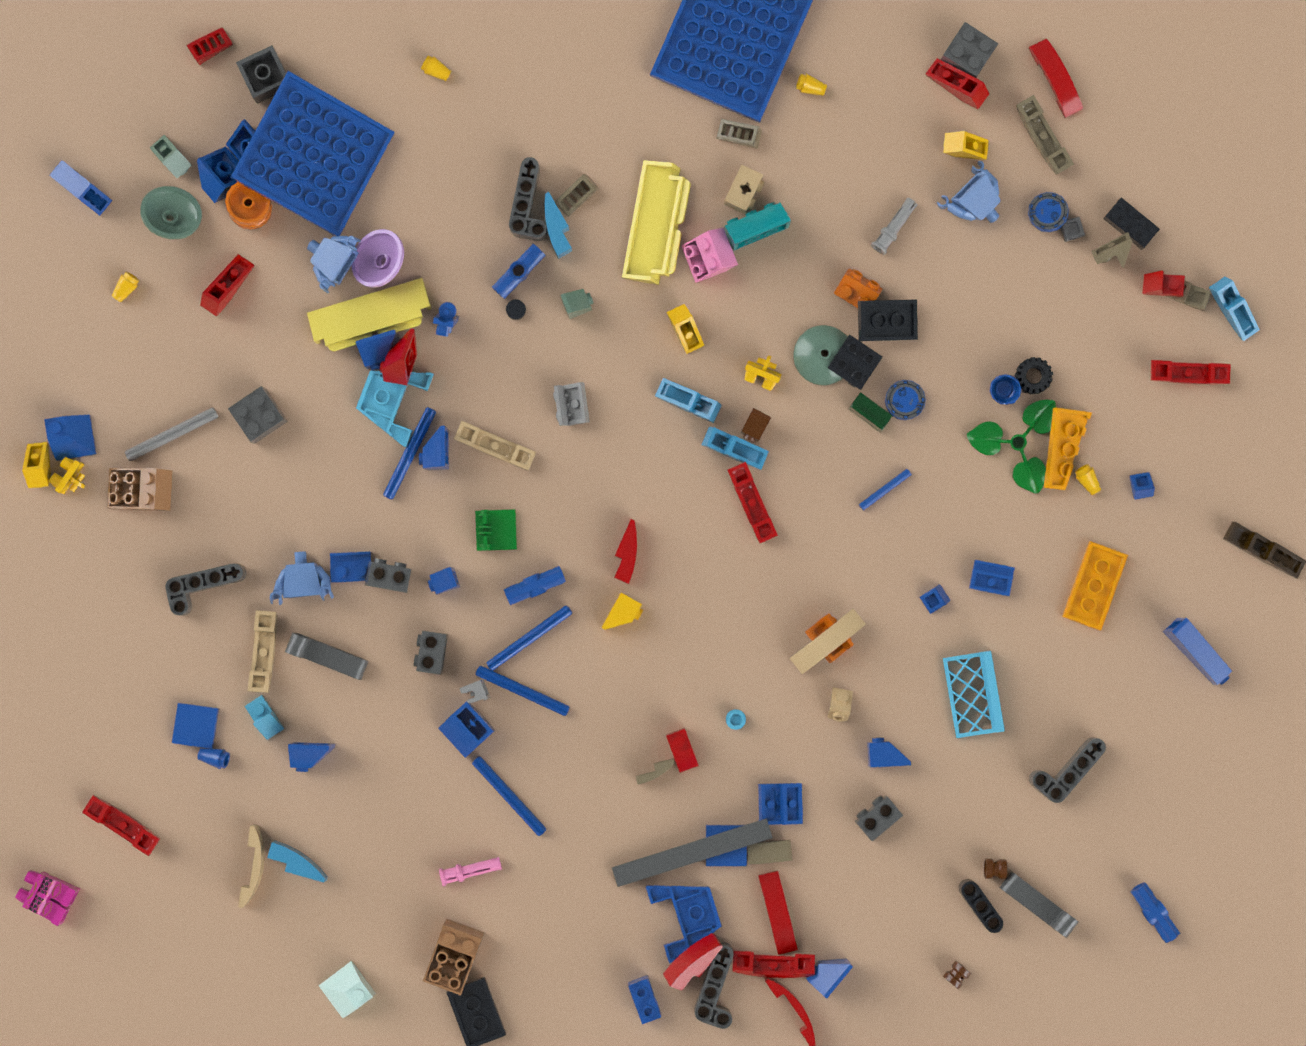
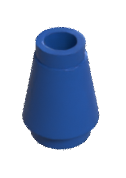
(215, 757)

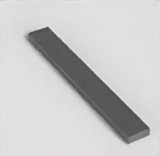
(692, 852)

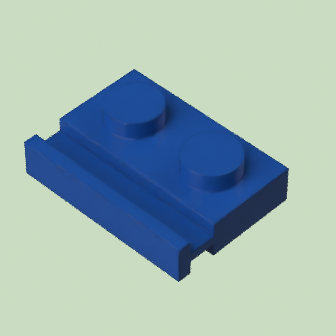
(349, 566)
(991, 578)

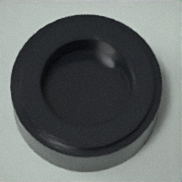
(516, 309)

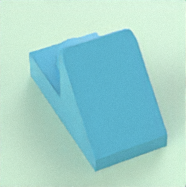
(264, 717)

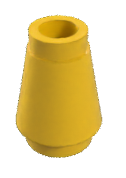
(435, 68)
(810, 85)
(125, 285)
(1087, 477)

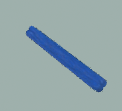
(409, 453)
(529, 638)
(522, 690)
(509, 796)

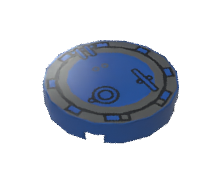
(1048, 212)
(905, 400)

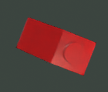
(682, 750)

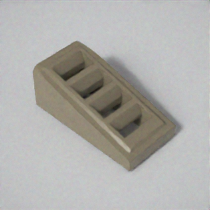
(745, 142)
(587, 194)

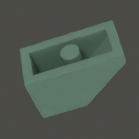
(170, 156)
(577, 302)

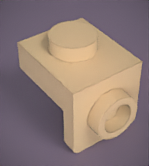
(840, 704)

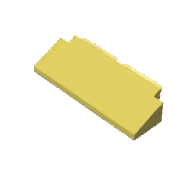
(655, 223)
(376, 312)

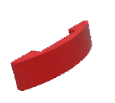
(1057, 76)
(1190, 372)
(752, 502)
(122, 824)
(778, 912)
(773, 966)
(779, 989)

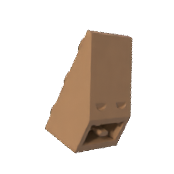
(139, 489)
(453, 956)

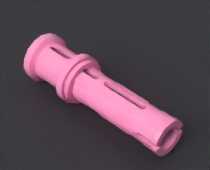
(460, 872)

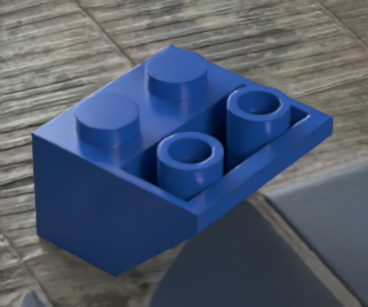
(466, 729)

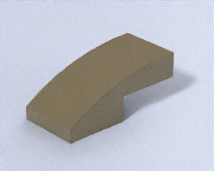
(1193, 296)
(660, 768)
(769, 852)

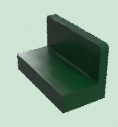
(870, 412)

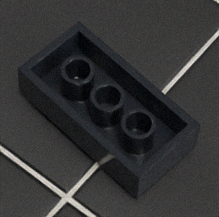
(1128, 219)

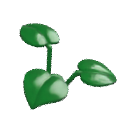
(988, 435)

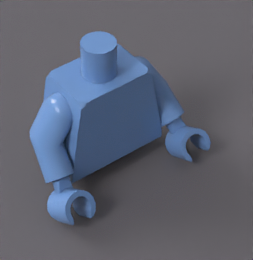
(976, 198)
(332, 259)
(301, 580)

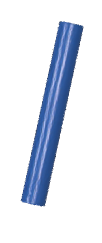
(885, 489)

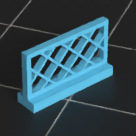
(990, 687)

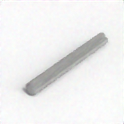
(171, 434)

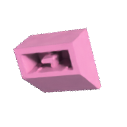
(709, 254)

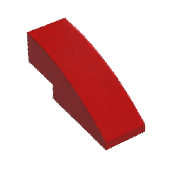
(627, 552)
(692, 962)

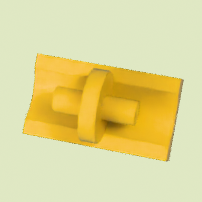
(754, 369)
(63, 483)

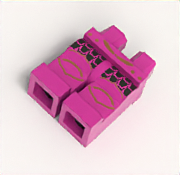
(48, 896)

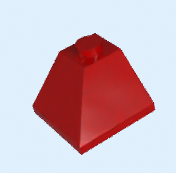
(400, 360)

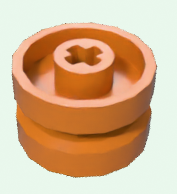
(247, 216)

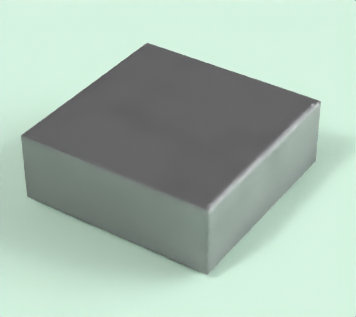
(1072, 229)

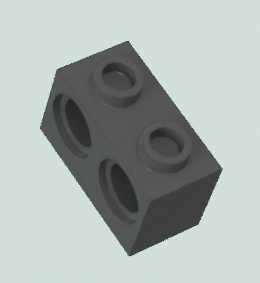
(387, 580)
(436, 653)
(882, 822)

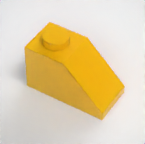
(965, 145)
(685, 328)
(37, 465)
(623, 612)

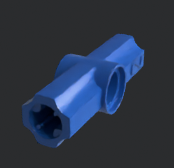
(528, 261)
(534, 585)
(1155, 912)

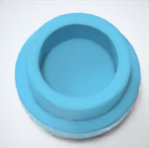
(735, 719)

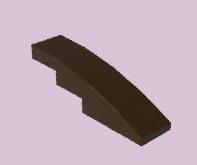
(1264, 549)

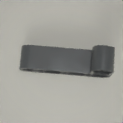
(528, 198)
(206, 583)
(326, 655)
(1071, 766)
(1039, 904)
(717, 983)

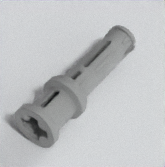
(889, 233)

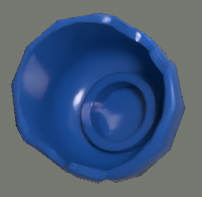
(1005, 389)

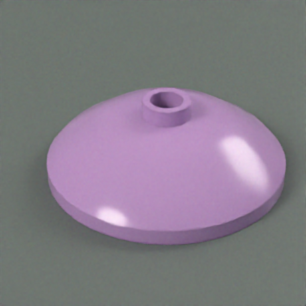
(378, 258)

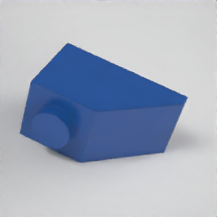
(443, 581)
(884, 754)

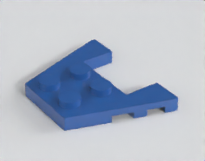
(694, 912)

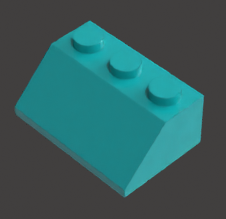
(757, 225)

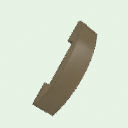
(1043, 136)

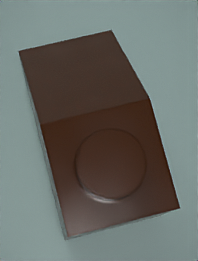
(755, 425)

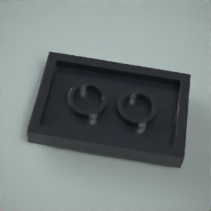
(887, 320)
(477, 1013)

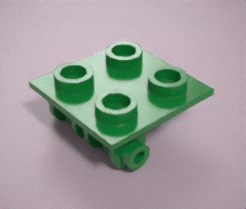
(496, 530)

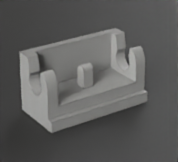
(479, 691)

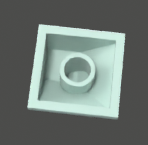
(347, 989)

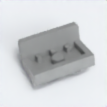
(571, 404)

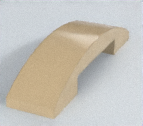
(494, 445)
(827, 641)
(263, 651)
(255, 840)

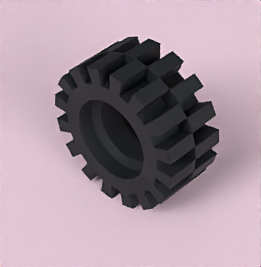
(1046, 375)

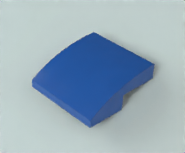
(781, 803)

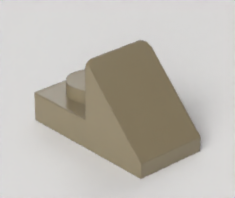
(1118, 247)

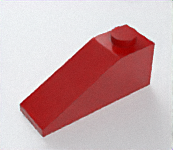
(958, 83)
(225, 285)

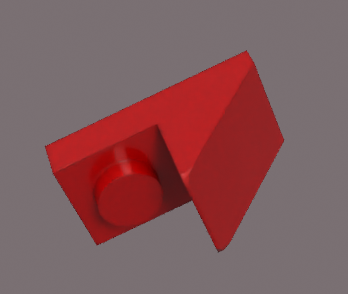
(1163, 284)

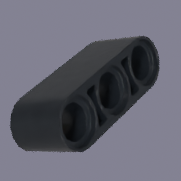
(984, 915)

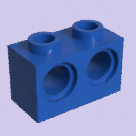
(644, 999)

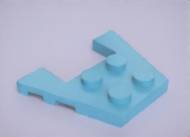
(382, 400)

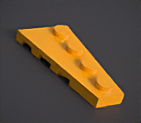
(1065, 436)

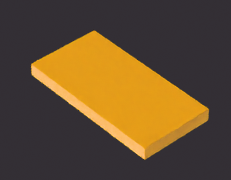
(1095, 585)

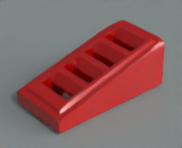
(200, 59)

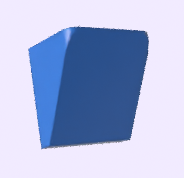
(1142, 485)
(935, 599)

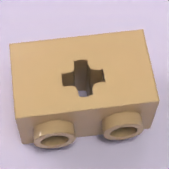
(745, 178)

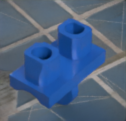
(446, 319)

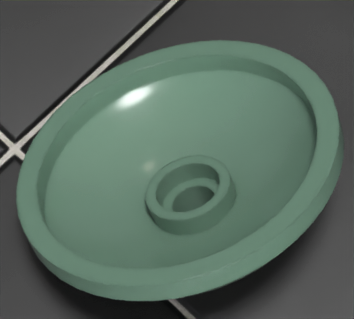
(171, 204)
(808, 356)

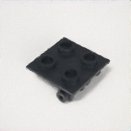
(855, 362)

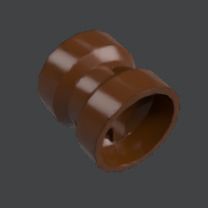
(996, 868)
(957, 974)

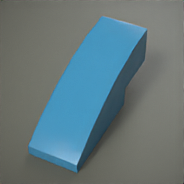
(556, 227)
(1234, 308)
(688, 400)
(735, 447)
(296, 861)

